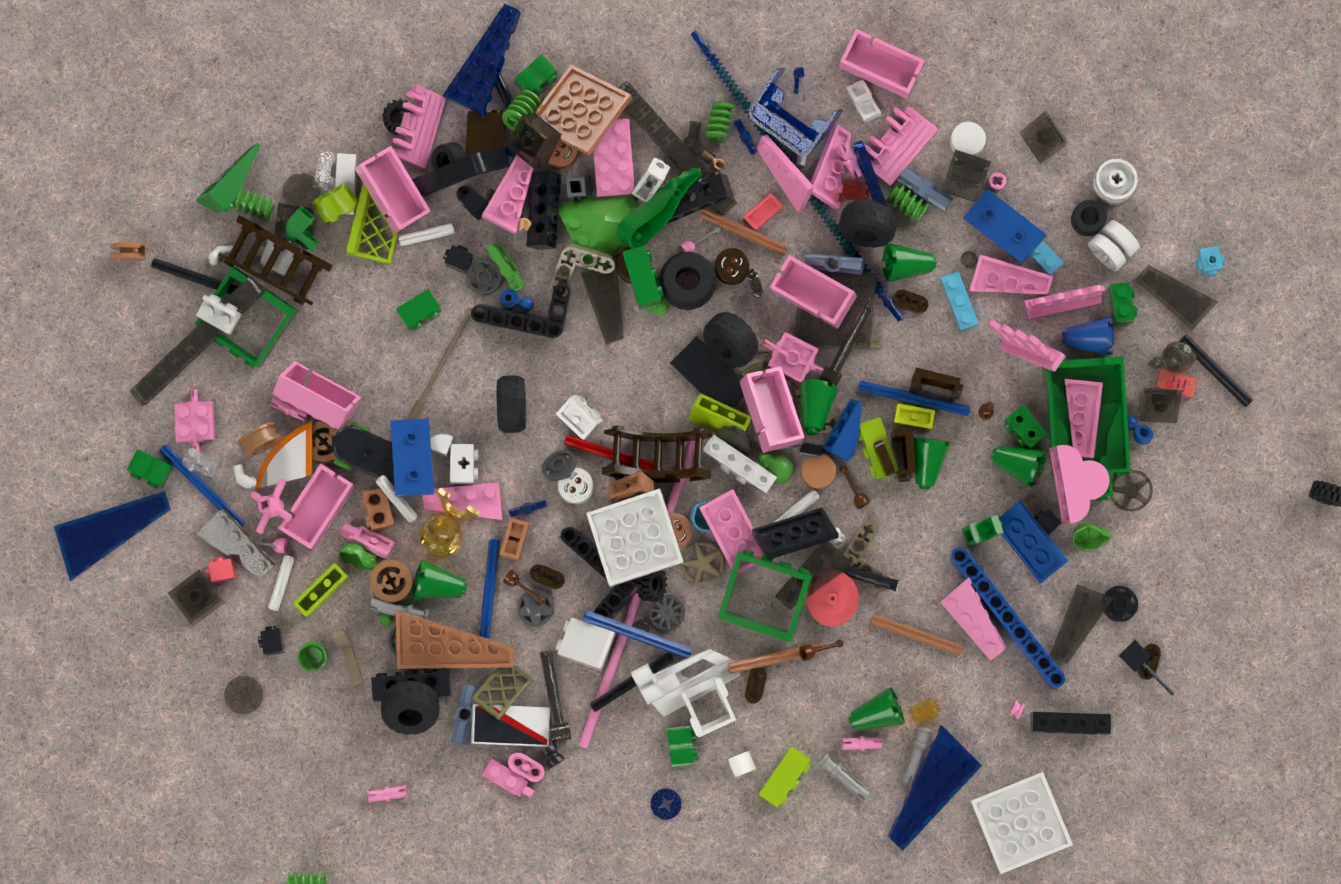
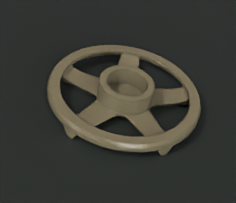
(702, 563)

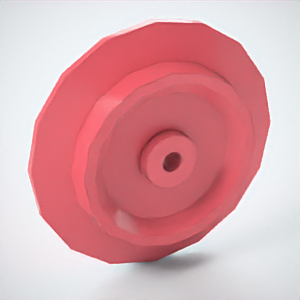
(834, 602)

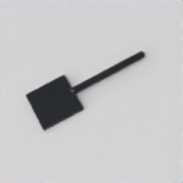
(810, 449)
(1135, 657)

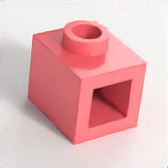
(221, 570)

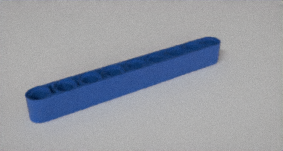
(1010, 627)

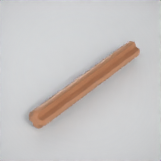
(743, 231)
(916, 634)
(767, 659)

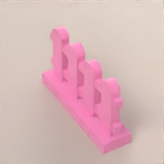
(1064, 302)
(1026, 347)

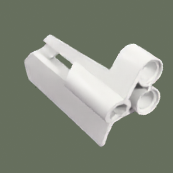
(665, 686)

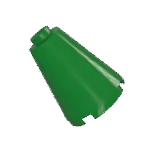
(906, 262)
(816, 404)
(929, 460)
(1020, 463)
(437, 582)
(878, 712)

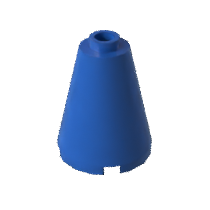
(1091, 336)

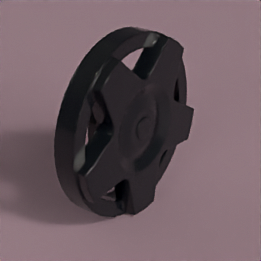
(1121, 604)

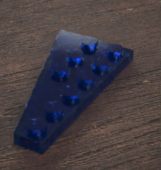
(483, 67)
(99, 534)
(937, 781)

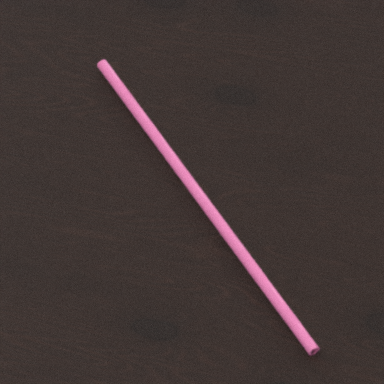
(630, 615)

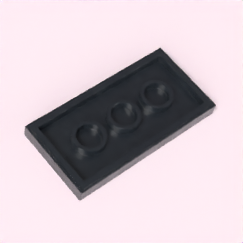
(708, 373)
(795, 533)

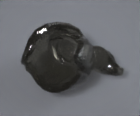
(1175, 357)

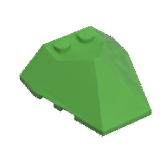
(595, 222)

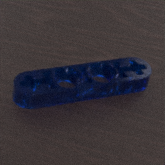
(868, 172)

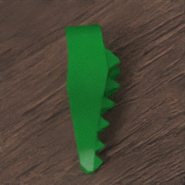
(653, 215)

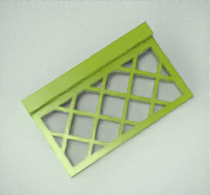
(358, 226)

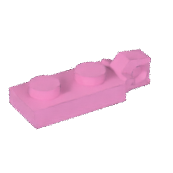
(368, 540)
(507, 779)

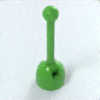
(388, 619)

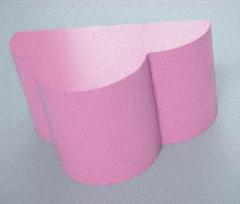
(1076, 482)

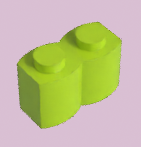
(335, 203)

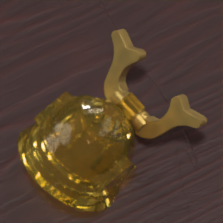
(442, 532)

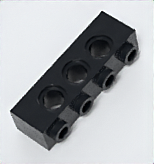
(720, 191)
(544, 210)
(442, 678)
(1070, 723)

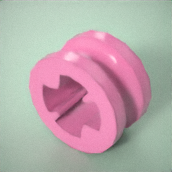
(997, 187)
(1016, 709)

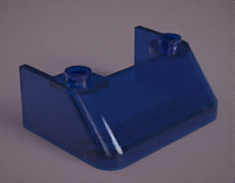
(783, 125)

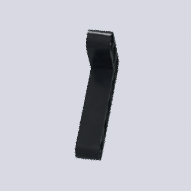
(461, 170)
(527, 318)
(590, 558)

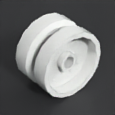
(1105, 178)

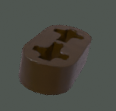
(909, 306)
(884, 458)
(549, 572)
(1153, 663)
(760, 686)

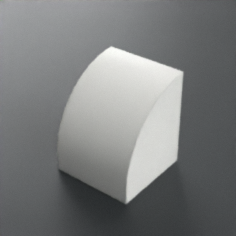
(442, 444)
(741, 764)

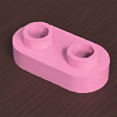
(526, 767)

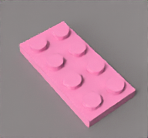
(614, 161)
(730, 527)

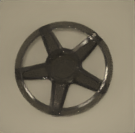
(1131, 491)

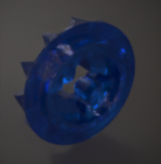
(675, 806)

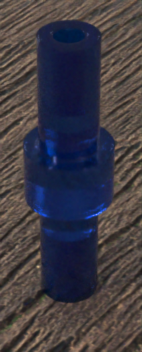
(745, 137)
(527, 508)

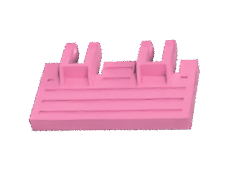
(419, 126)
(901, 147)

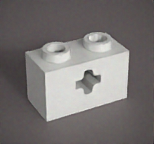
(462, 476)

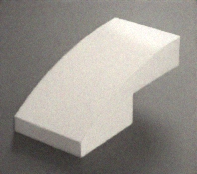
(863, 101)

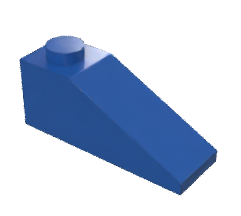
(845, 433)

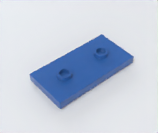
(1004, 226)
(412, 457)
(1031, 542)

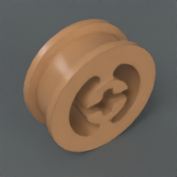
(259, 440)
(319, 448)
(378, 589)

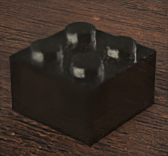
(534, 140)
(966, 176)
(196, 597)

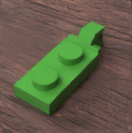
(506, 265)

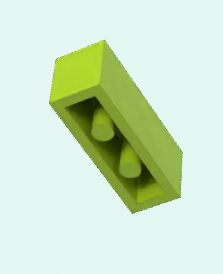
(714, 415)
(869, 433)
(321, 590)
(785, 777)

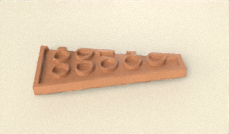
(435, 645)

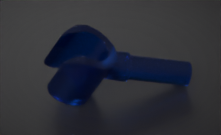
(797, 73)

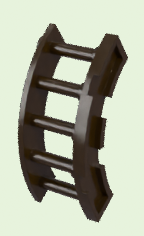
(279, 244)
(657, 474)

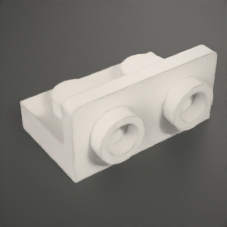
(218, 314)
(579, 416)

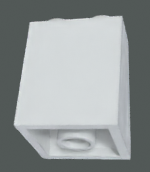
(585, 643)

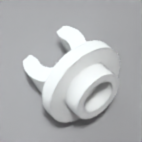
(840, 540)

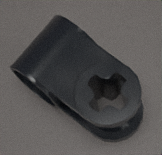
(474, 204)

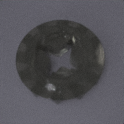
(755, 283)

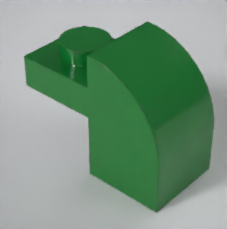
(297, 227)
(983, 530)

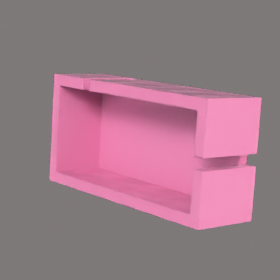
(881, 64)
(392, 189)
(813, 291)
(319, 398)
(771, 409)
(317, 507)

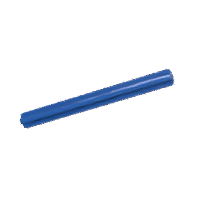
(914, 398)
(198, 483)
(489, 588)
(637, 634)

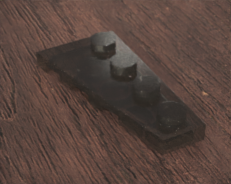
(1177, 297)
(605, 301)
(232, 540)
(825, 564)
(1081, 617)

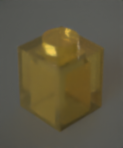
(924, 711)

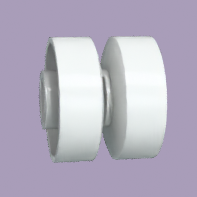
(1114, 245)

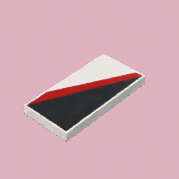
(516, 727)

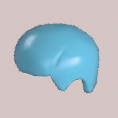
(697, 518)

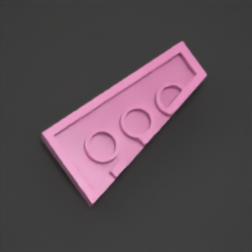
(830, 169)
(788, 176)
(509, 197)
(1004, 277)
(1084, 412)
(479, 496)
(969, 613)

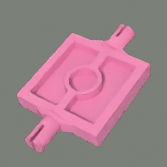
(793, 356)
(194, 421)

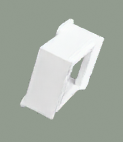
(722, 692)

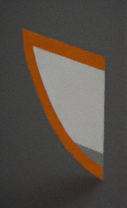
(288, 459)

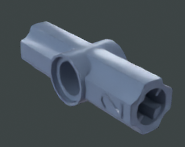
(925, 189)
(846, 264)
(462, 727)

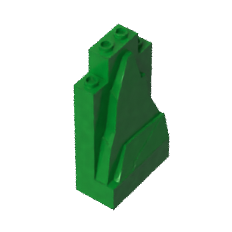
(1112, 432)

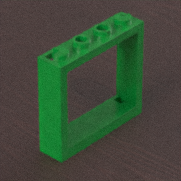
(235, 349)
(782, 567)

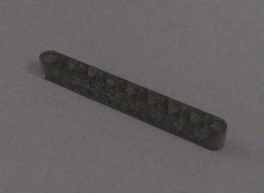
(668, 141)
(192, 346)

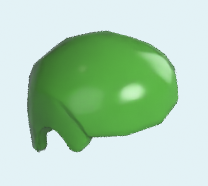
(312, 656)

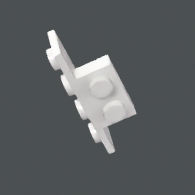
(738, 464)

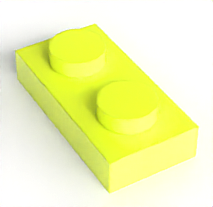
(914, 416)

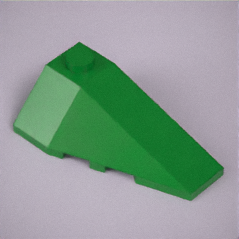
(223, 192)

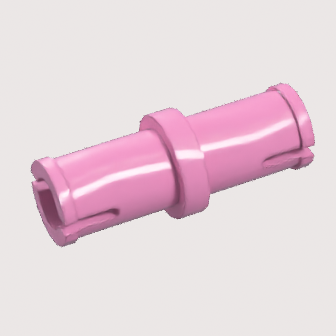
(849, 159)
(288, 409)
(862, 743)
(387, 794)

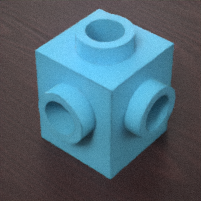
(1209, 255)

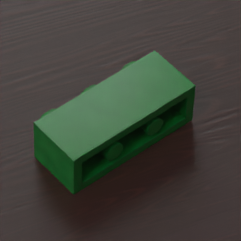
(642, 277)

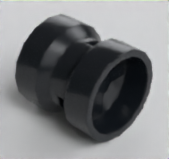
(553, 760)

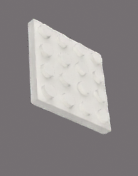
(635, 537)
(1021, 823)

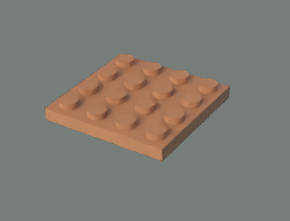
(582, 108)

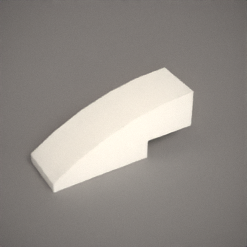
(346, 172)

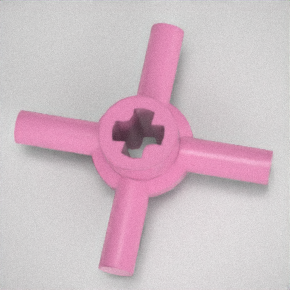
(271, 506)

